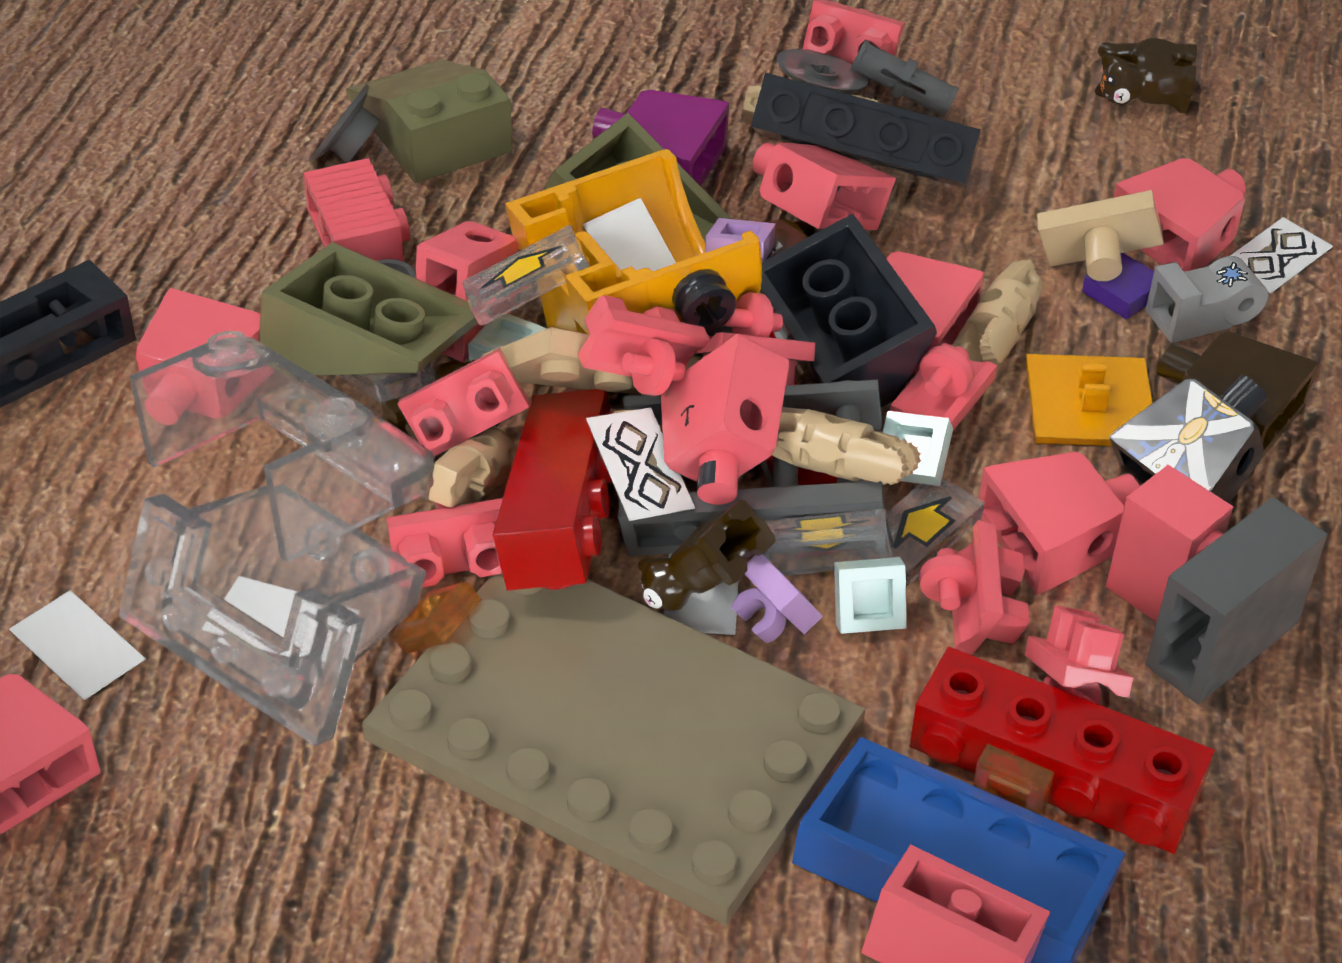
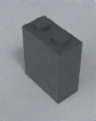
(1235, 599)

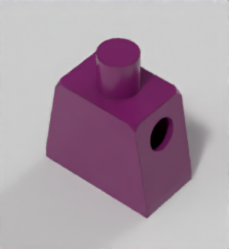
(684, 124)

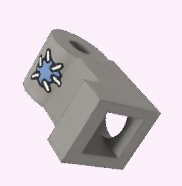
(1204, 298)

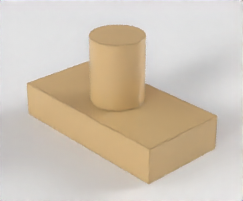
(1101, 232)

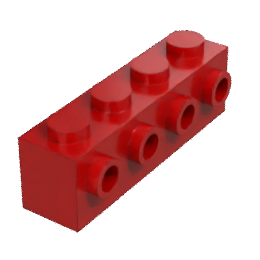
(554, 494)
(1102, 760)

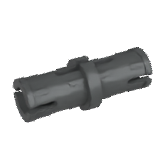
(904, 78)

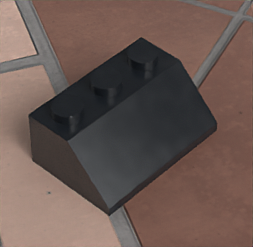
(851, 306)

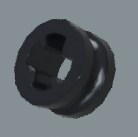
(692, 300)

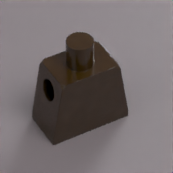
(1279, 373)

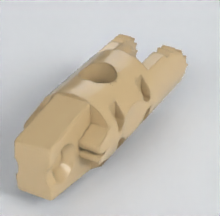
(1001, 314)
(843, 447)
(473, 468)

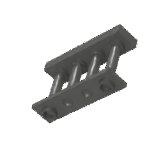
(785, 498)

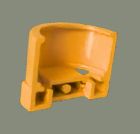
(659, 185)

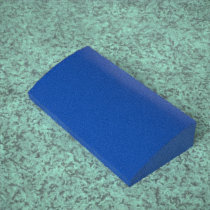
(888, 801)

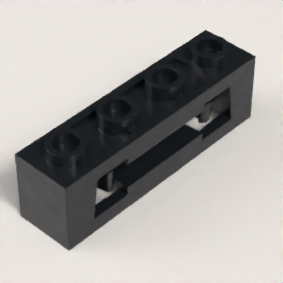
(866, 130)
(52, 312)

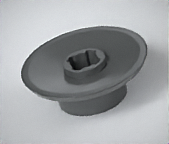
(821, 70)
(349, 131)

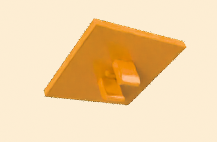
(1084, 396)

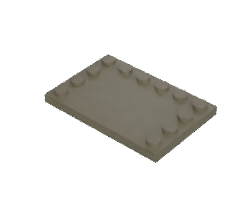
(621, 736)

